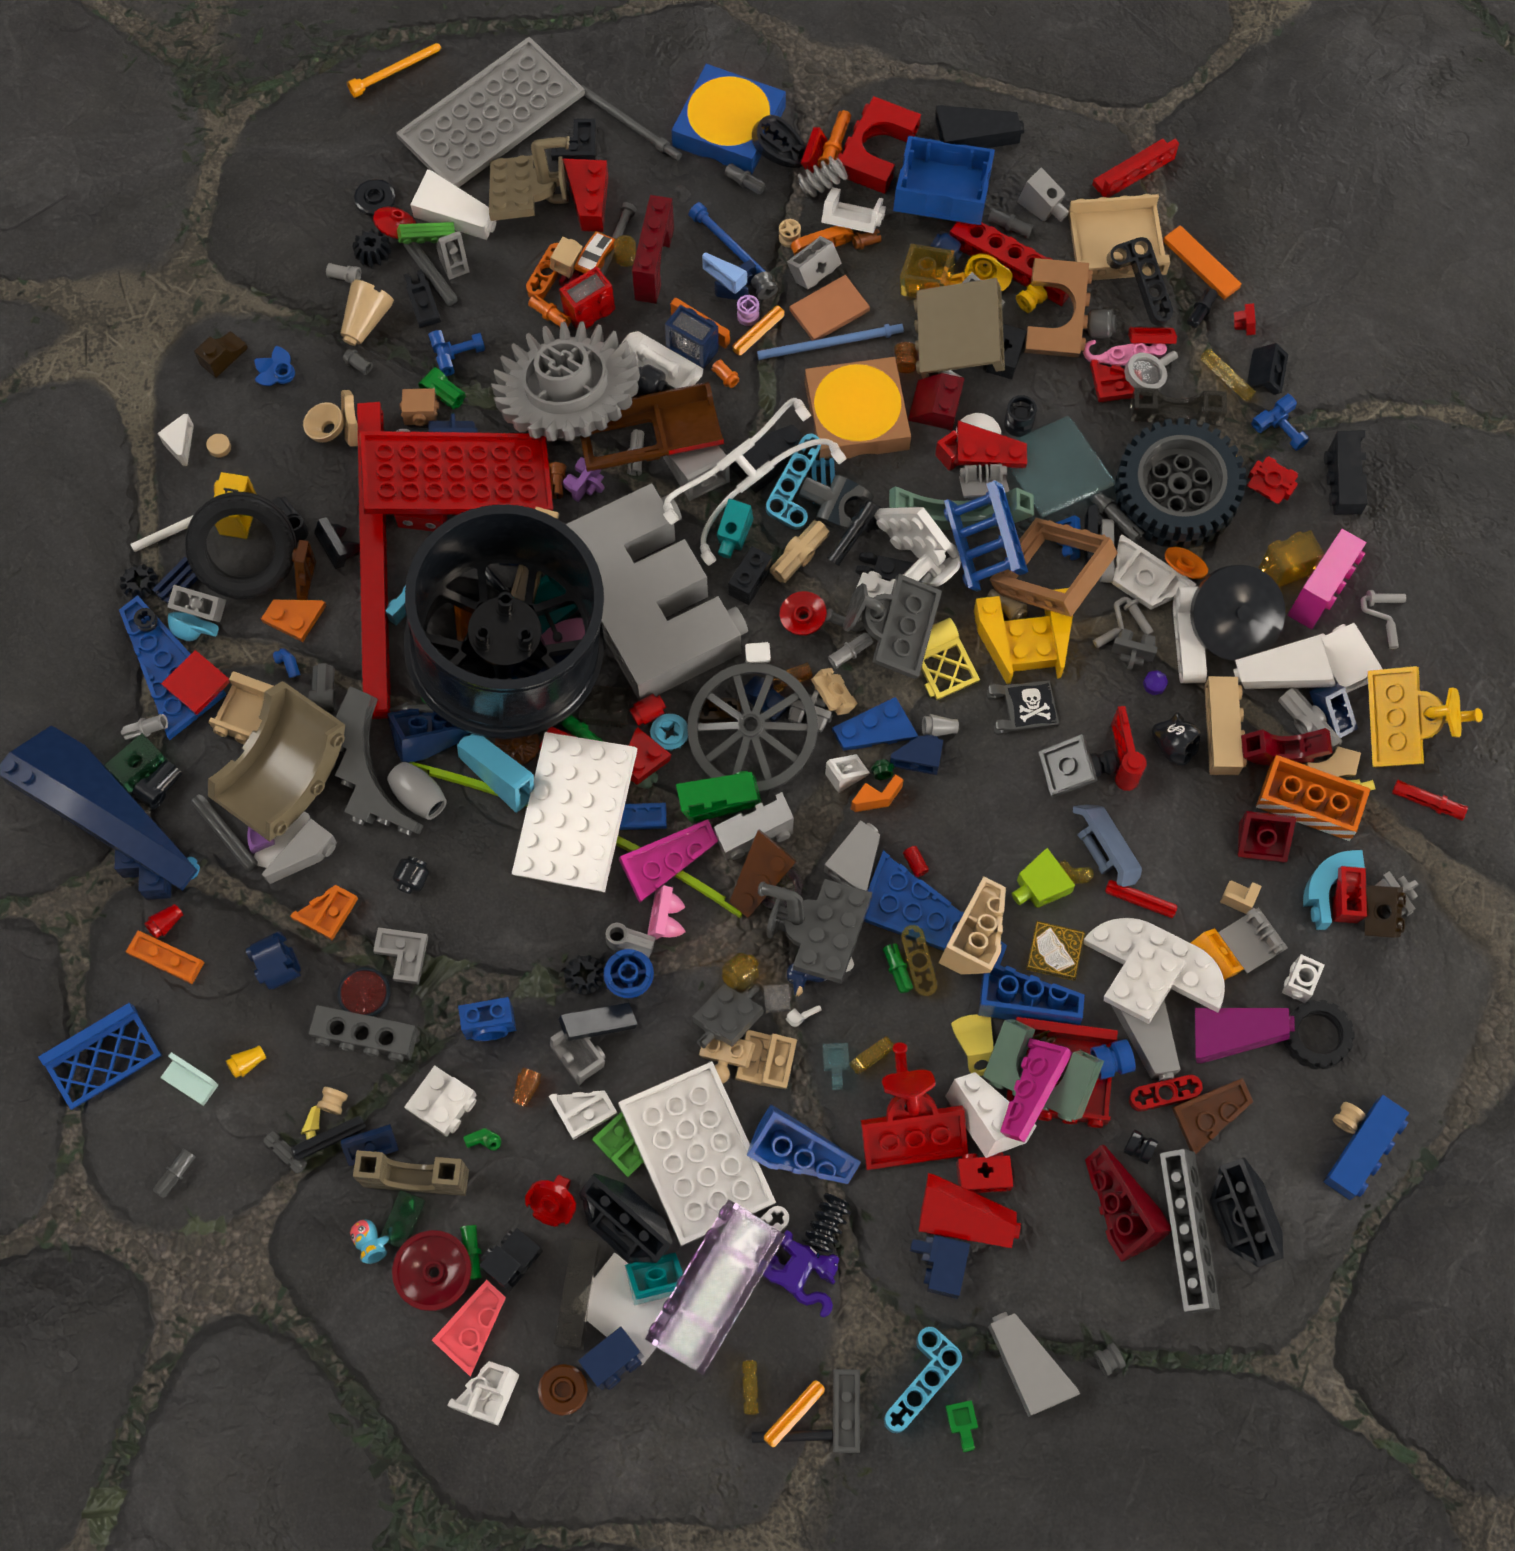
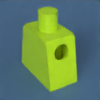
(1043, 881)

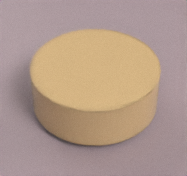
(218, 445)

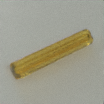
(1227, 375)

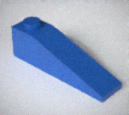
(794, 1147)

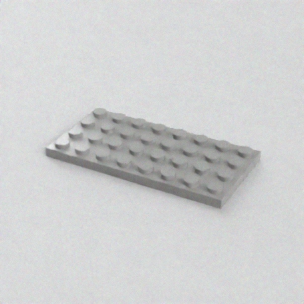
(491, 113)

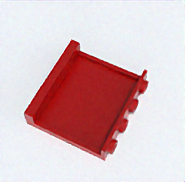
(1076, 1039)

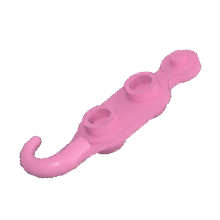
(1121, 354)

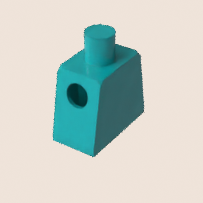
(735, 520)

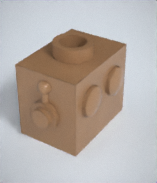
(419, 406)

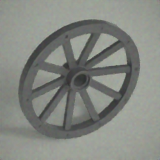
(771, 672)

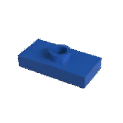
(644, 816)

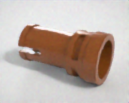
(557, 474)

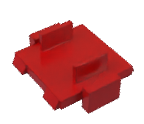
(1272, 480)

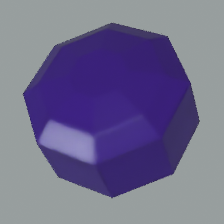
(1155, 682)

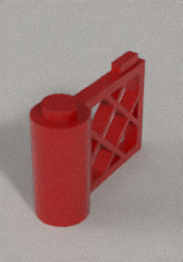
(1131, 762)

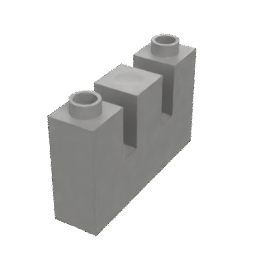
(642, 594)

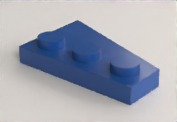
(875, 726)

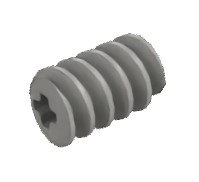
(822, 177)

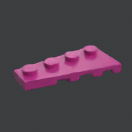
(663, 859)
(1038, 1079)

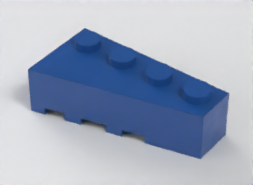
(1014, 994)

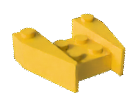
(1022, 642)

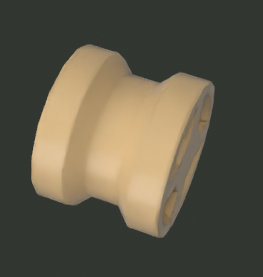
(791, 227)
(332, 1101)
(1349, 1117)

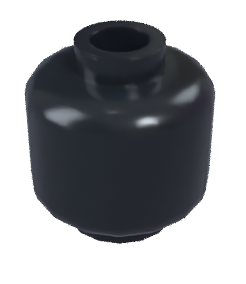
(651, 380)
(410, 874)

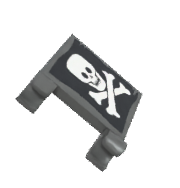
(1027, 705)

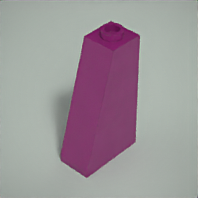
(1238, 1030)

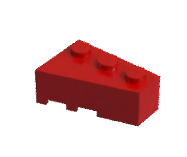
(589, 191)

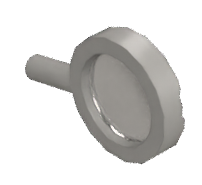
(1147, 370)

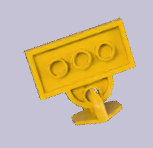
(1401, 715)

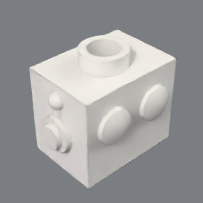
(1302, 978)

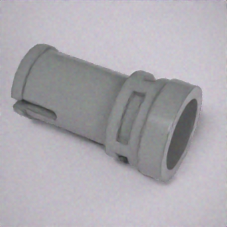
(347, 273)

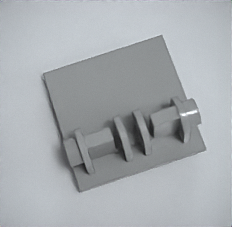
(975, 485)
(1253, 940)

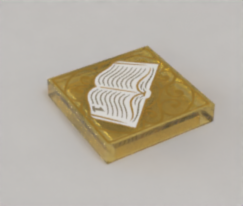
(1055, 950)

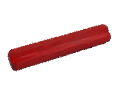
(1141, 899)

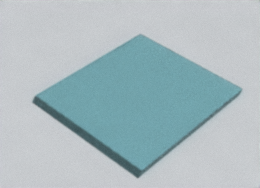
(1060, 467)

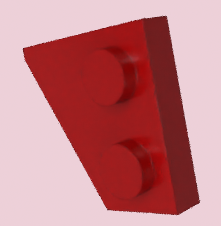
(1110, 382)
(649, 756)

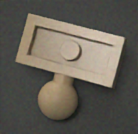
(724, 1054)

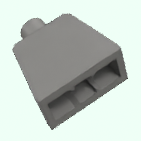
(1043, 197)

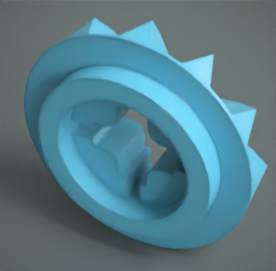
(666, 722)

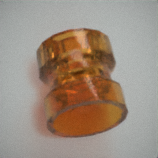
(905, 356)

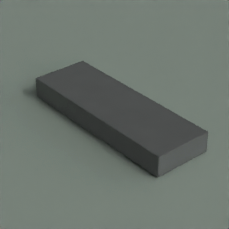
(846, 1411)

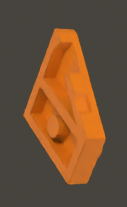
(294, 616)
(327, 912)

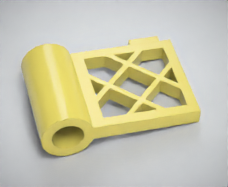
(943, 637)

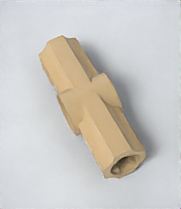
(799, 551)

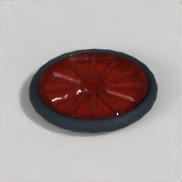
(364, 992)

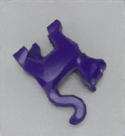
(797, 1270)

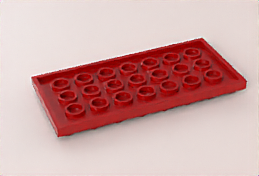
(452, 471)

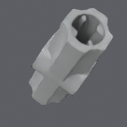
(1305, 716)

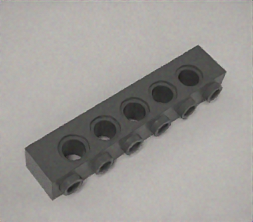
(1189, 1231)

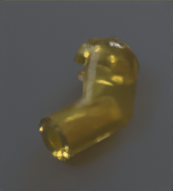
(1077, 875)

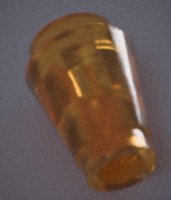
(526, 1086)

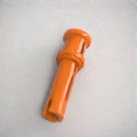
(833, 145)

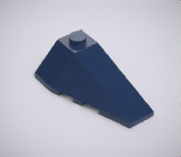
(421, 734)

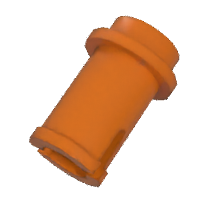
(729, 377)

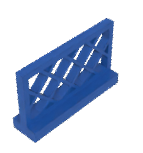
(87, 1038)

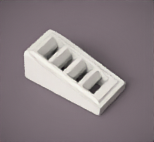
(757, 653)

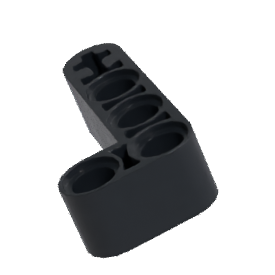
(1144, 282)

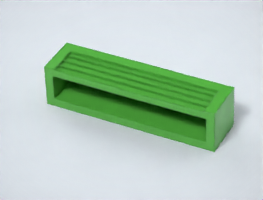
(424, 232)

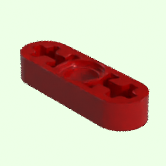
(1181, 1081)

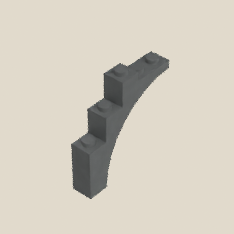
(357, 767)

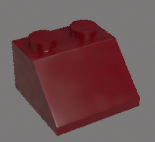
(937, 400)

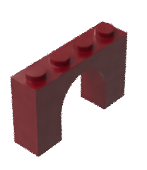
(655, 234)

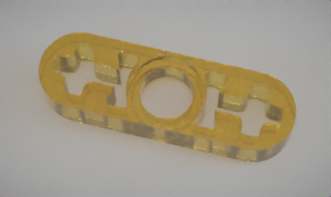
(918, 980)

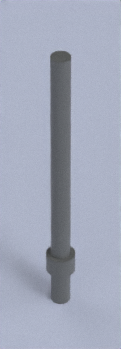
(660, 143)

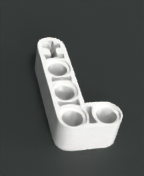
(1190, 652)

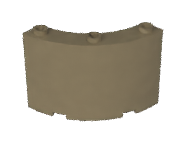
(280, 764)

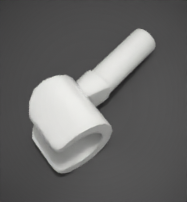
(794, 1018)

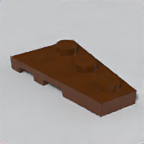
(764, 863)

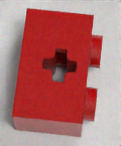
(997, 1181)

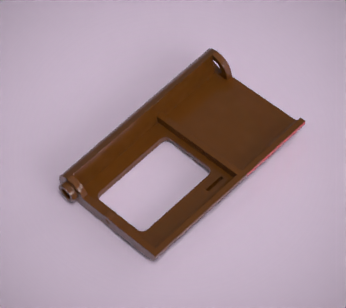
(681, 420)

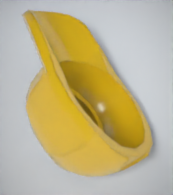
(992, 270)

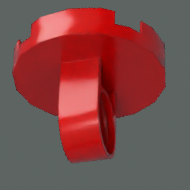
(551, 1201)

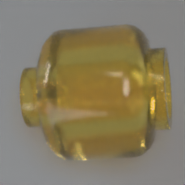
(740, 971)

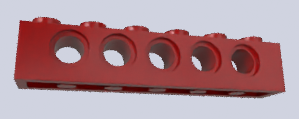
(1006, 248)

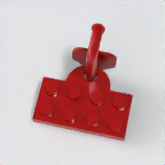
(913, 1131)

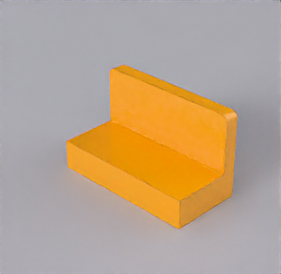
(1216, 947)

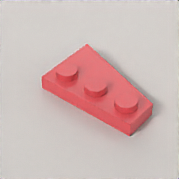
(470, 1327)

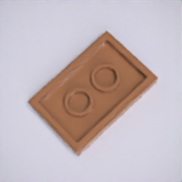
(829, 308)

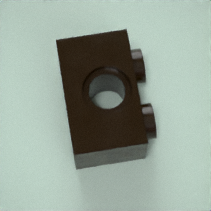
(1374, 922)

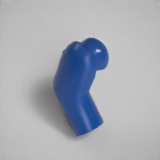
(289, 661)

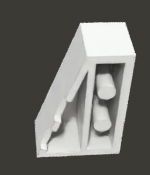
(983, 1113)

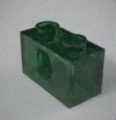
(138, 750)

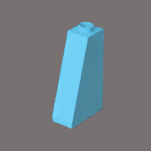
(498, 770)

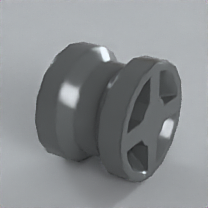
(763, 284)
(1109, 1359)

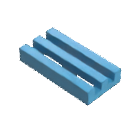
(822, 463)

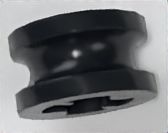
(150, 625)

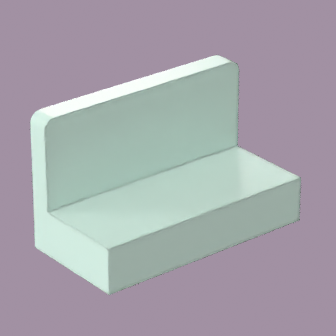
(189, 1080)

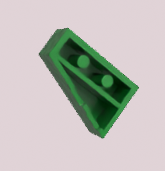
(718, 796)

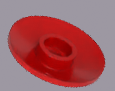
(388, 219)
(798, 605)

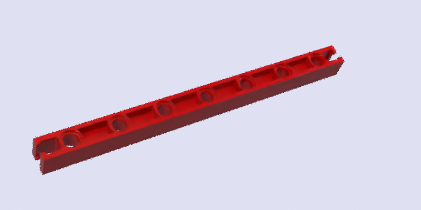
(373, 583)

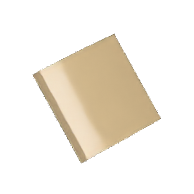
(770, 1060)

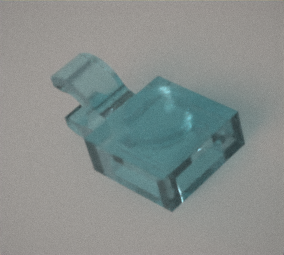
(835, 1060)

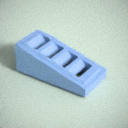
(726, 273)

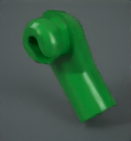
(485, 1137)

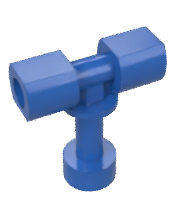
(446, 352)
(1278, 417)

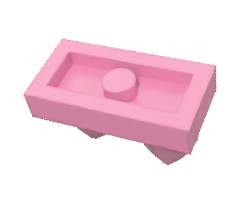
(660, 923)

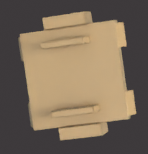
(834, 691)

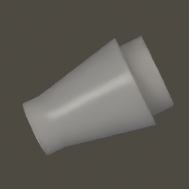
(939, 725)

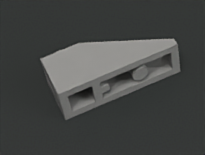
(452, 255)
(304, 850)

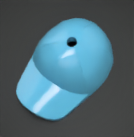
(190, 626)

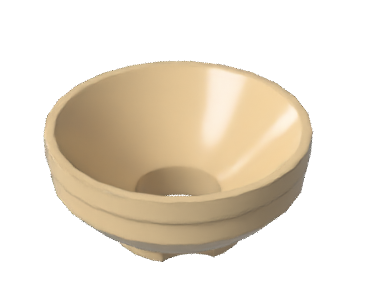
(319, 418)

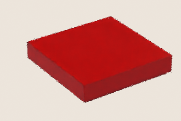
(195, 682)

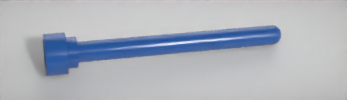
(700, 214)

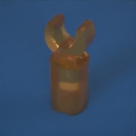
(800, 672)

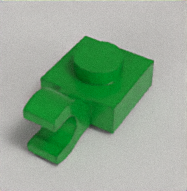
(962, 1421)

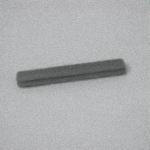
(431, 273)
(224, 832)

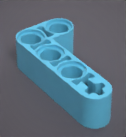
(796, 478)
(919, 1385)

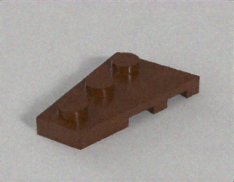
(1209, 1113)

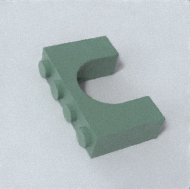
(1068, 1097)

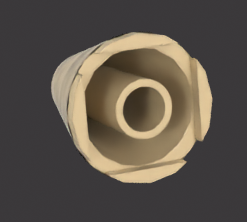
(363, 311)

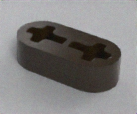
(718, 715)

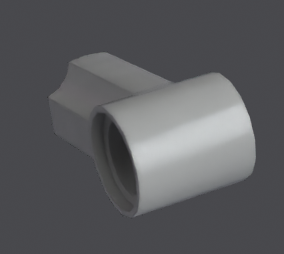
(631, 940)

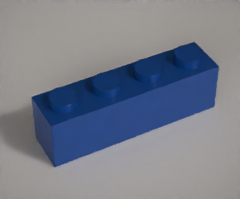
(1366, 1147)

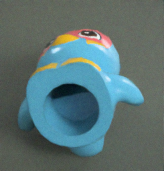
(366, 1239)

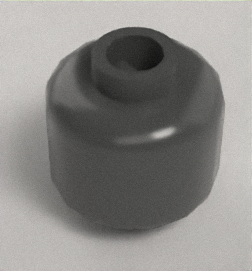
(1101, 323)

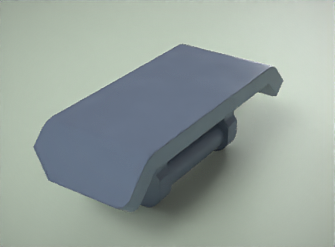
(1112, 842)

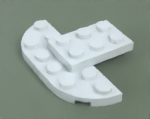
(1154, 965)

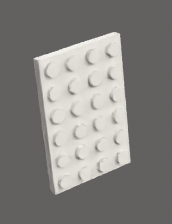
(574, 811)
(695, 1151)

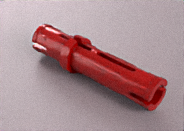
(1430, 800)

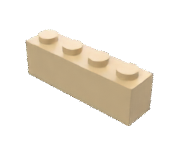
(1224, 725)

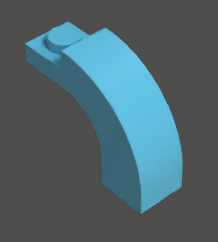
(1319, 884)

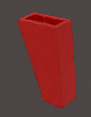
(966, 1215)

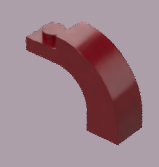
(1262, 746)

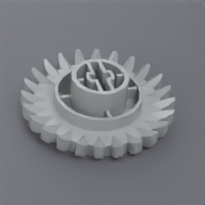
(566, 383)

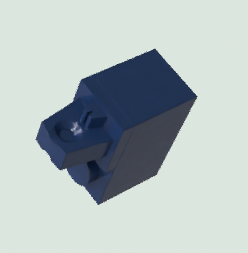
(948, 1264)

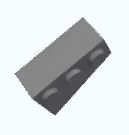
(738, 833)

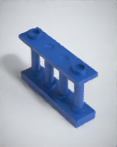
(1007, 540)

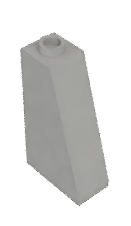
(1152, 1042)
(1031, 1368)

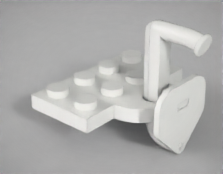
(917, 531)

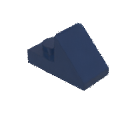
(723, 292)
(752, 691)

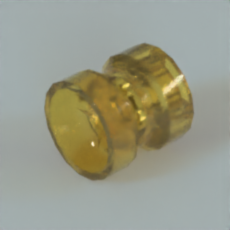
(625, 250)

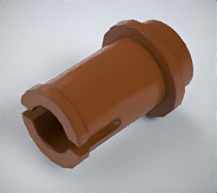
(865, 239)

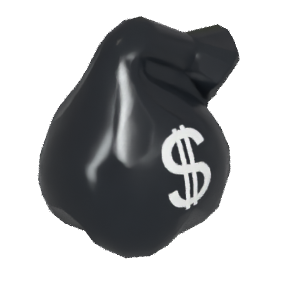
(1177, 739)

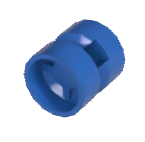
(1116, 1058)

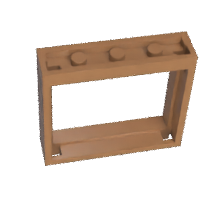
(1063, 603)

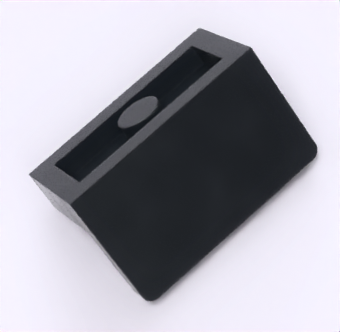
(1268, 368)

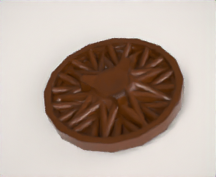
(520, 749)
(563, 1389)

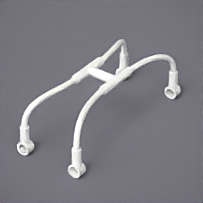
(753, 475)

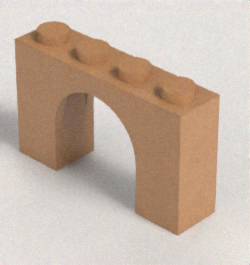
(1073, 280)

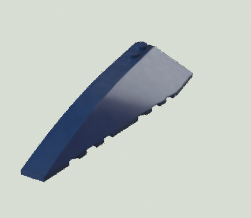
(80, 789)

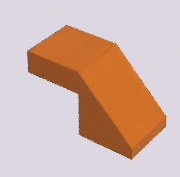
(870, 798)

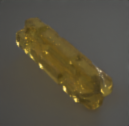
(750, 1387)

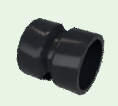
(1020, 415)

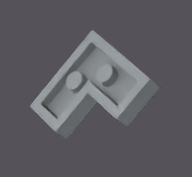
(409, 950)

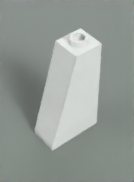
(443, 202)
(1288, 666)

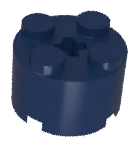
(274, 961)

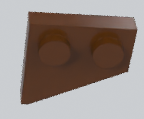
(304, 568)

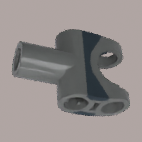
(834, 499)

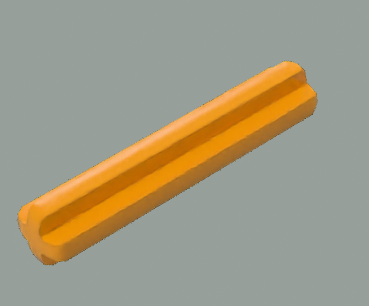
(758, 330)
(794, 1413)

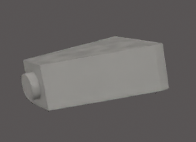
(855, 857)

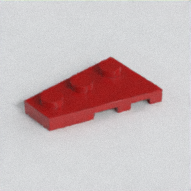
(983, 447)

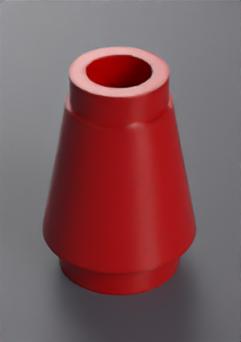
(163, 921)

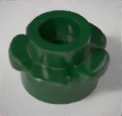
(882, 769)

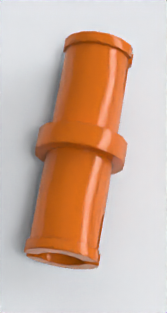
(548, 311)

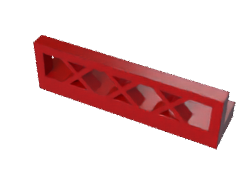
(1136, 167)

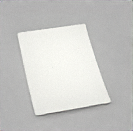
(613, 1306)

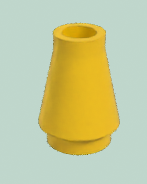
(245, 1061)

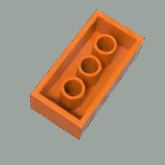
(1313, 797)

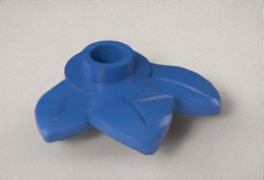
(272, 368)

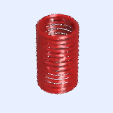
(920, 868)

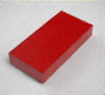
(814, 149)
(1152, 335)

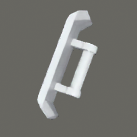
(678, 370)

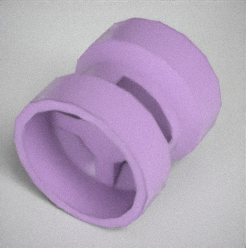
(748, 310)

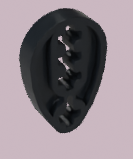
(771, 149)

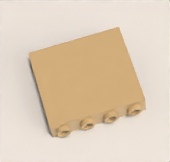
(1106, 222)

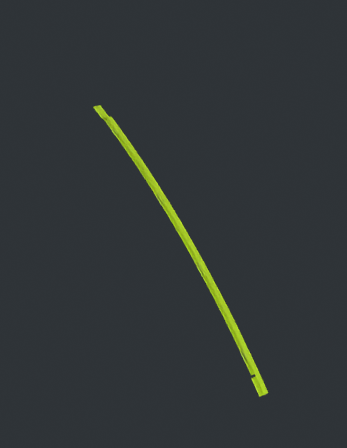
(621, 842)

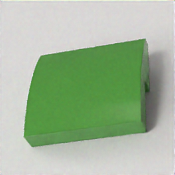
(618, 1145)

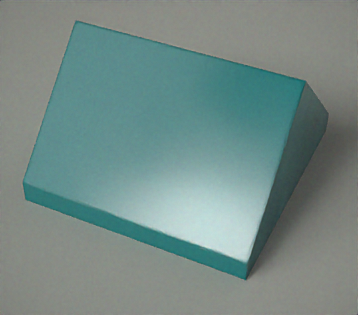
(653, 1280)

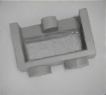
(578, 1056)

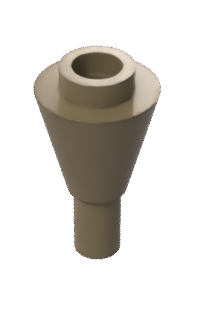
(1011, 608)

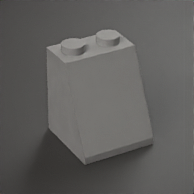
(694, 463)

